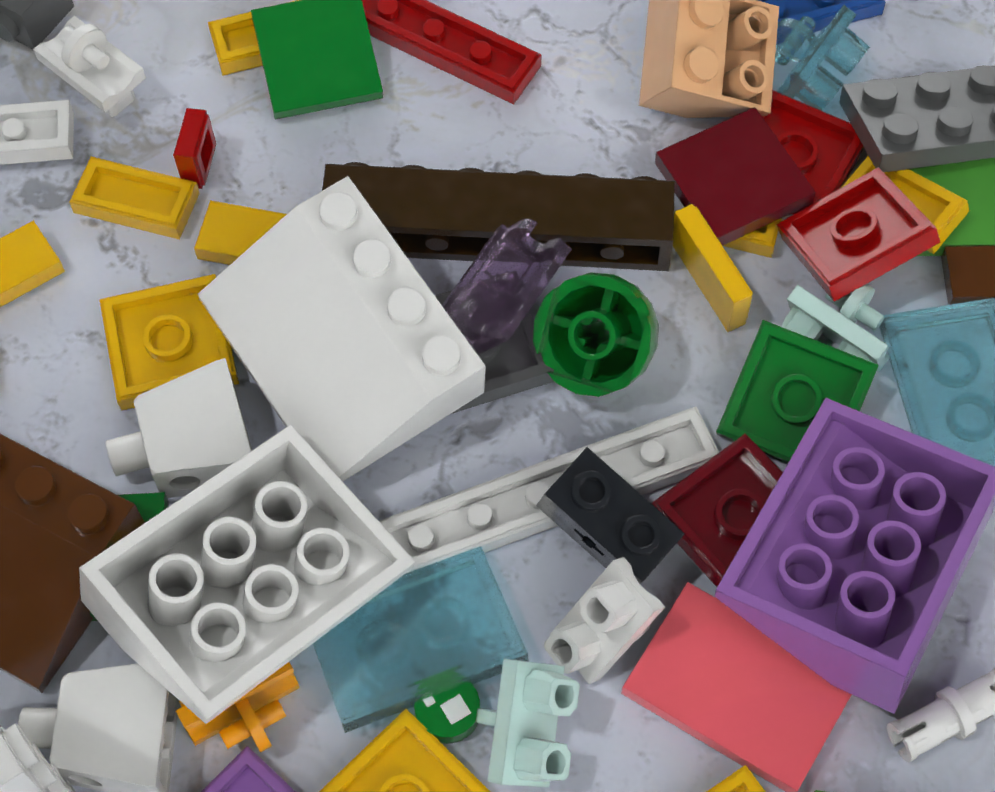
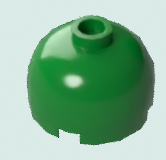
(596, 333)

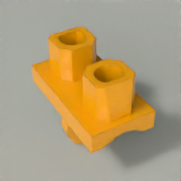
(246, 716)

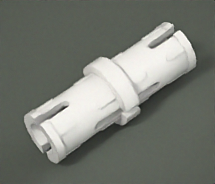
(947, 716)

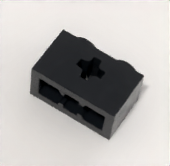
(609, 516)

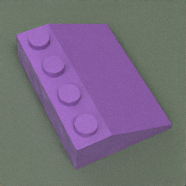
(860, 550)

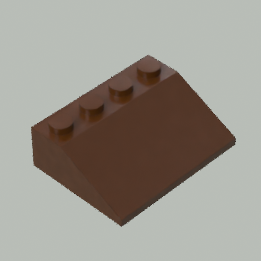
(47, 531)

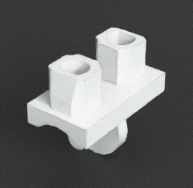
(92, 65)
(603, 623)

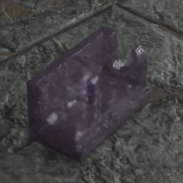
(503, 284)

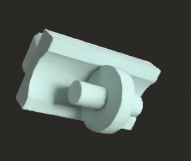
(814, 317)
(527, 724)

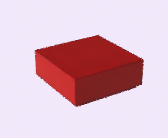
(195, 147)

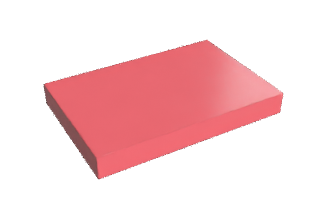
(735, 690)

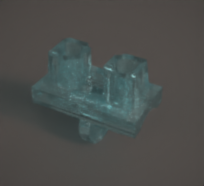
(834, 44)

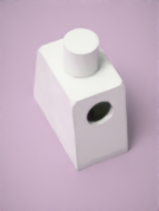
(185, 432)
(108, 730)

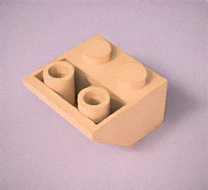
(709, 57)

